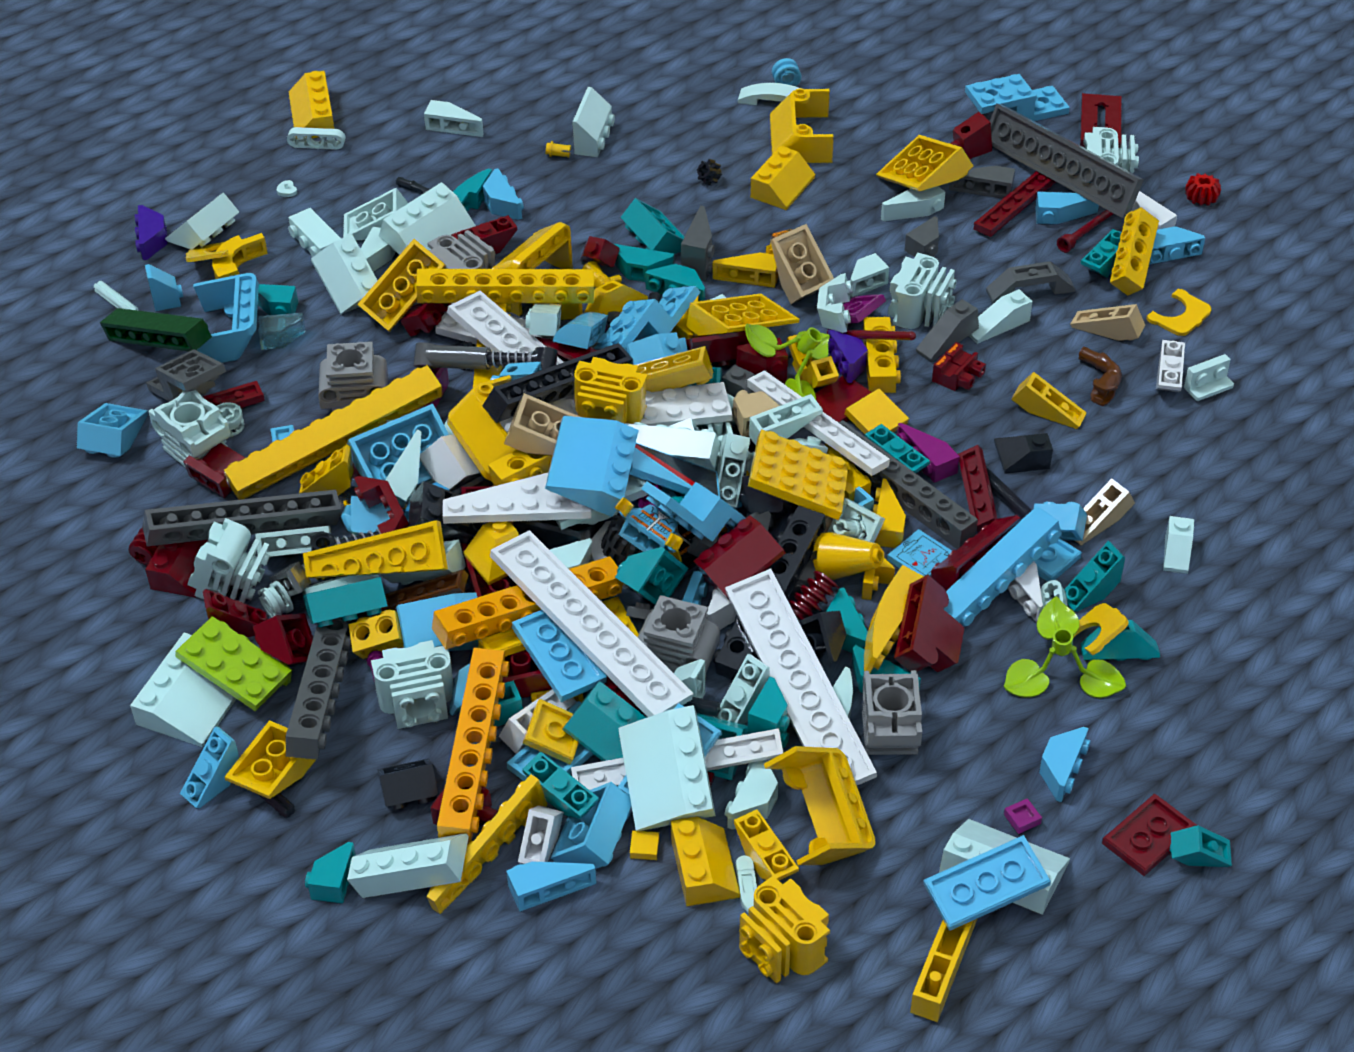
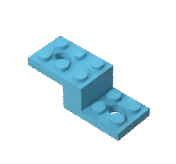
(1018, 96)
(648, 317)
(697, 510)

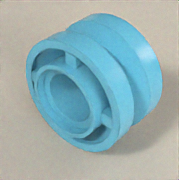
(786, 72)

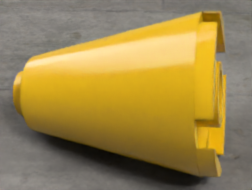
(845, 555)

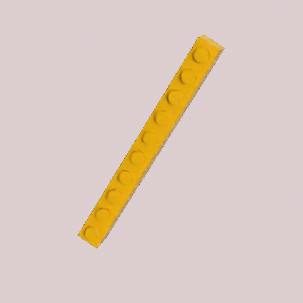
(332, 432)

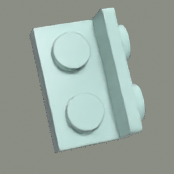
(1208, 378)

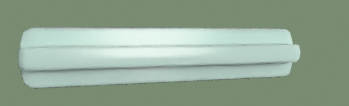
(112, 296)

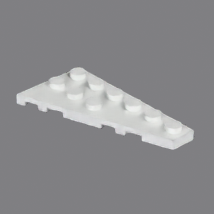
(513, 501)

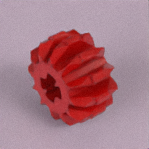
(1203, 189)

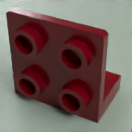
(211, 468)

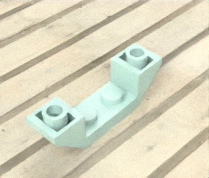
(831, 301)

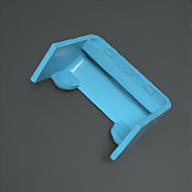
(240, 300)

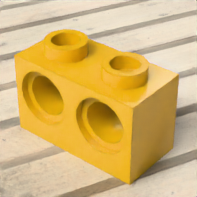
(378, 637)

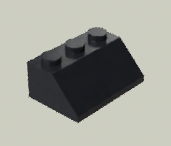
(551, 534)

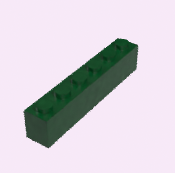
(156, 329)

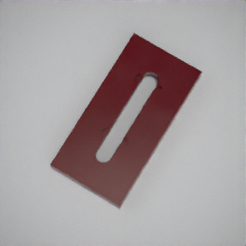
(1089, 113)

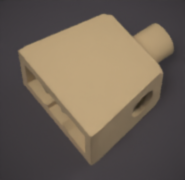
(749, 405)

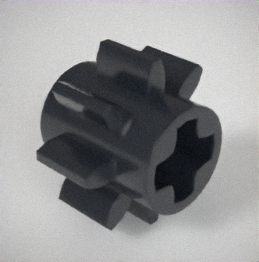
(709, 172)

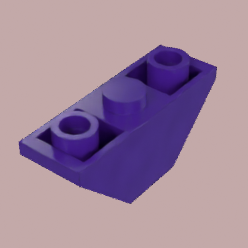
(150, 231)
(848, 354)

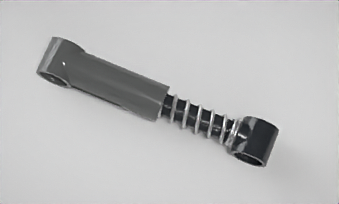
(477, 357)

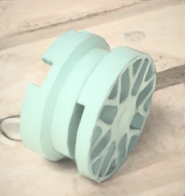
(233, 415)
(275, 599)

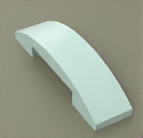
(764, 91)

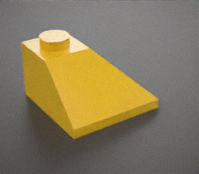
(487, 538)

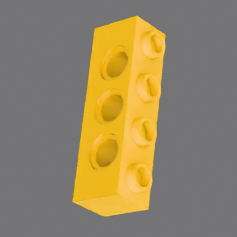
(1134, 251)
(881, 361)
(518, 466)

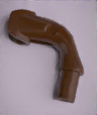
(1106, 386)

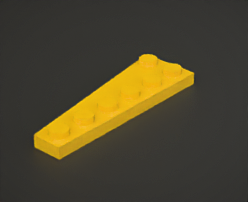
(398, 551)
(493, 834)

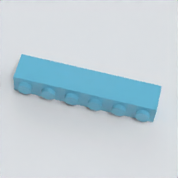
(1002, 565)

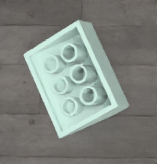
(425, 219)
(181, 701)
(666, 768)
(975, 838)

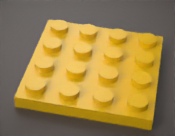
(799, 474)

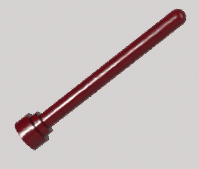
(1068, 241)
(881, 335)

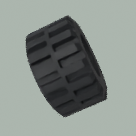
(615, 545)

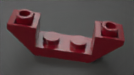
(377, 491)

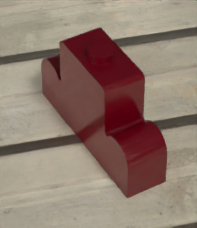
(927, 631)

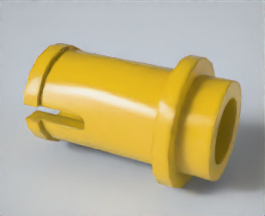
(556, 150)

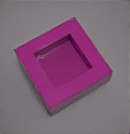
(1022, 816)

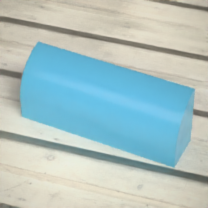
(582, 330)

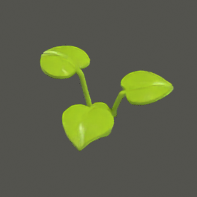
(809, 342)
(1060, 625)

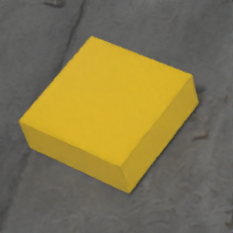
(644, 845)

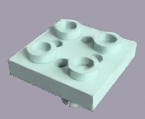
(850, 526)

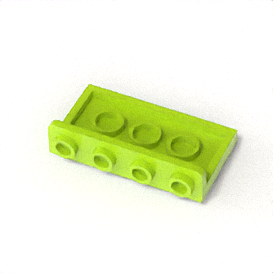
(234, 663)

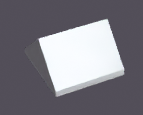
(449, 463)

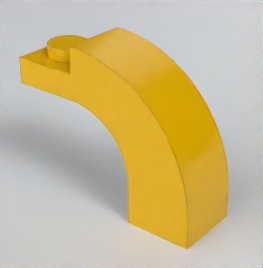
(239, 252)
(816, 372)

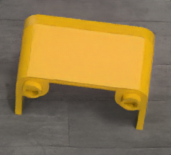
(785, 132)
(548, 245)
(477, 430)
(831, 802)

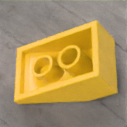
(265, 766)

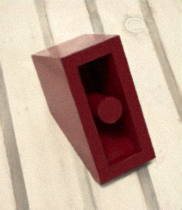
(600, 251)

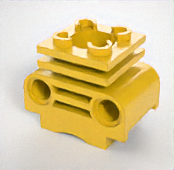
(610, 391)
(784, 930)

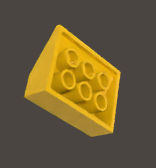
(926, 164)
(733, 314)

